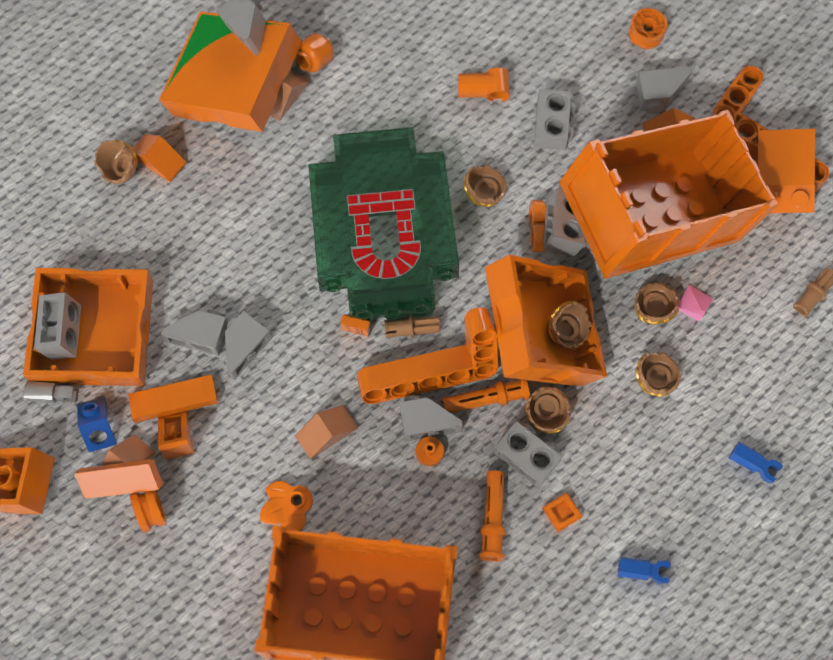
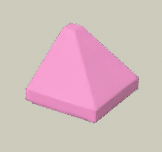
(694, 303)

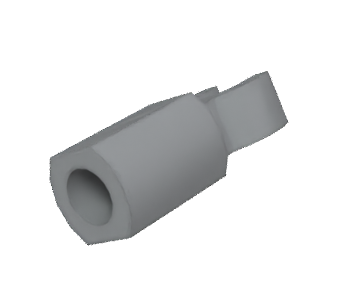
(48, 392)

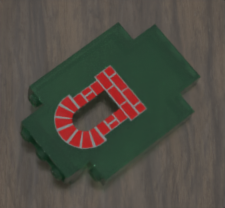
(380, 177)

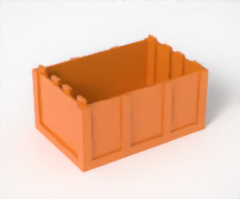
(666, 193)
(355, 598)

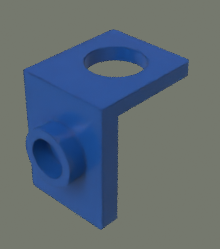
(93, 417)

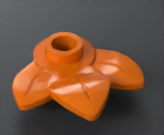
(281, 506)

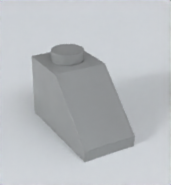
(245, 22)
(660, 87)
(198, 332)
(243, 342)
(426, 418)

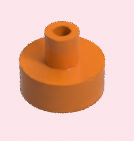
(427, 457)

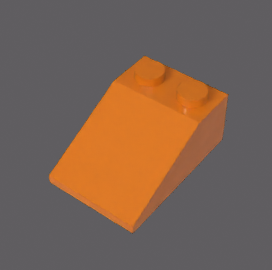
(789, 168)
(24, 480)

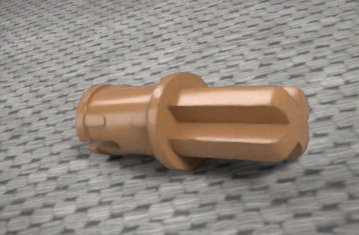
(815, 292)
(412, 326)

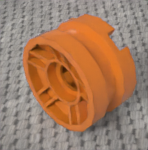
(651, 20)
(148, 510)

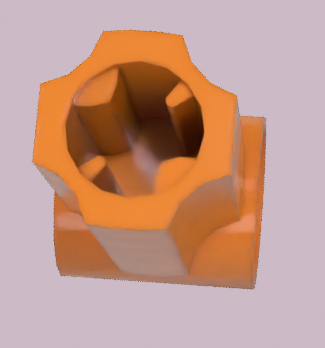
(492, 84)

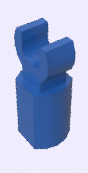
(754, 461)
(642, 569)

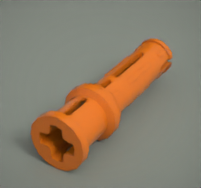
(504, 393)
(492, 530)

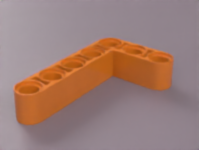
(743, 94)
(436, 369)

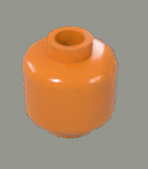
(314, 53)

